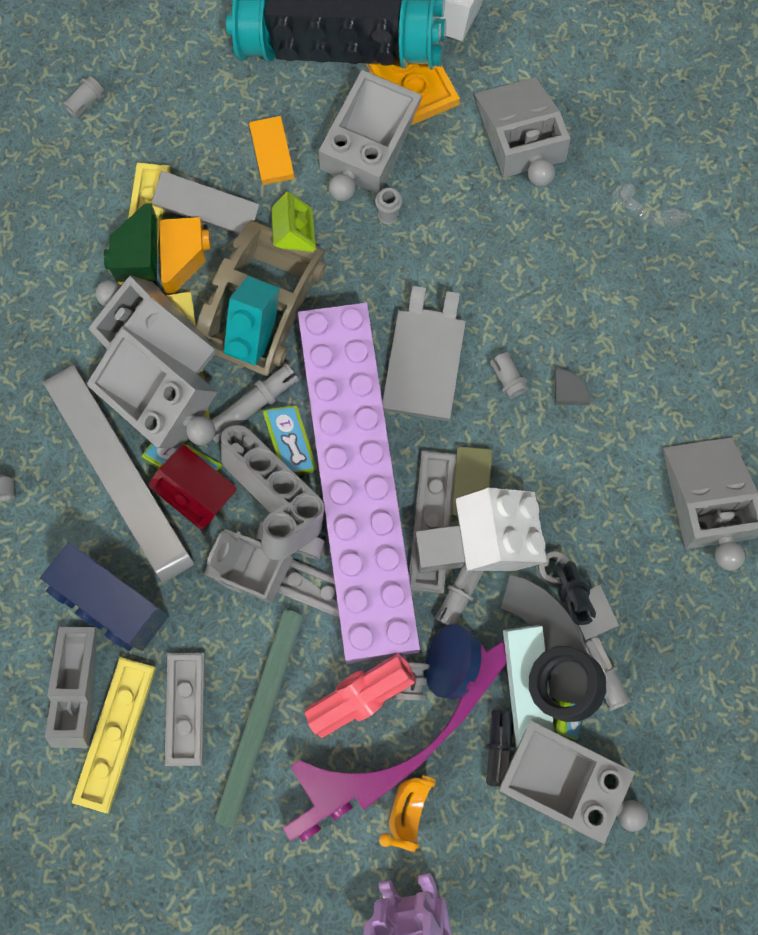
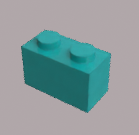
(251, 320)

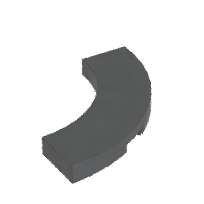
(540, 608)

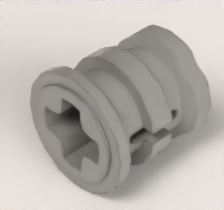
(414, 692)

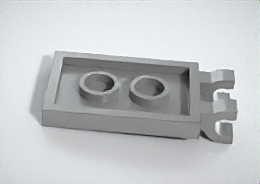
(424, 359)

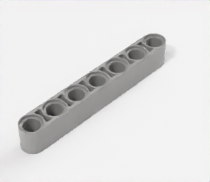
(118, 474)

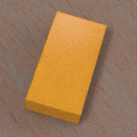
(271, 150)

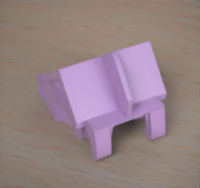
(409, 915)

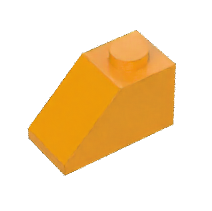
(181, 250)

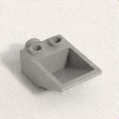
(524, 129)
(367, 135)
(152, 316)
(154, 392)
(711, 490)
(569, 783)

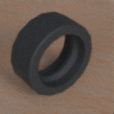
(540, 674)

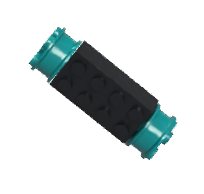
(339, 31)

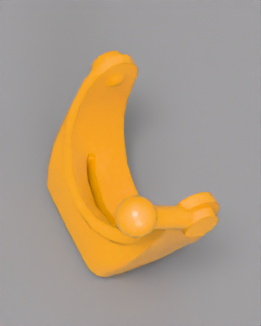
(406, 835)

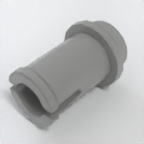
(83, 97)
(388, 203)
(512, 382)

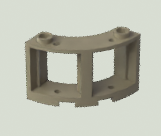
(257, 243)

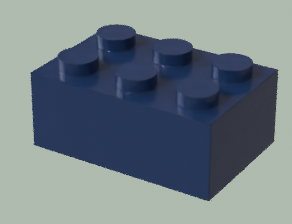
(102, 599)

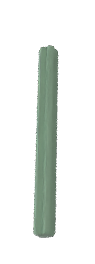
(258, 719)

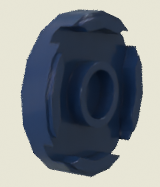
(453, 661)

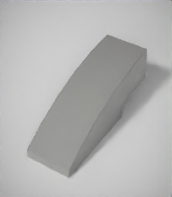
(72, 688)

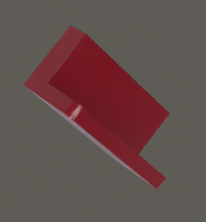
(192, 486)

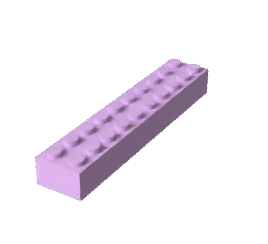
(358, 485)

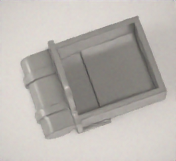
(243, 567)

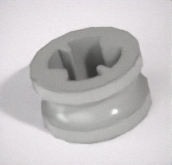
(548, 579)

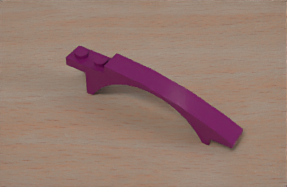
(333, 790)

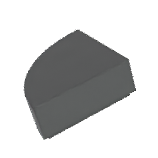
(570, 389)

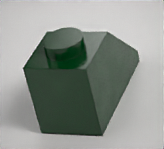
(134, 247)

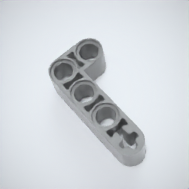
(266, 479)

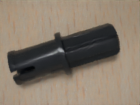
(575, 594)
(499, 747)

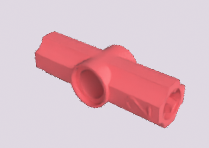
(359, 695)

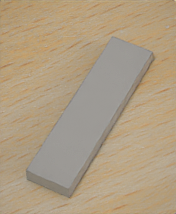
(432, 512)

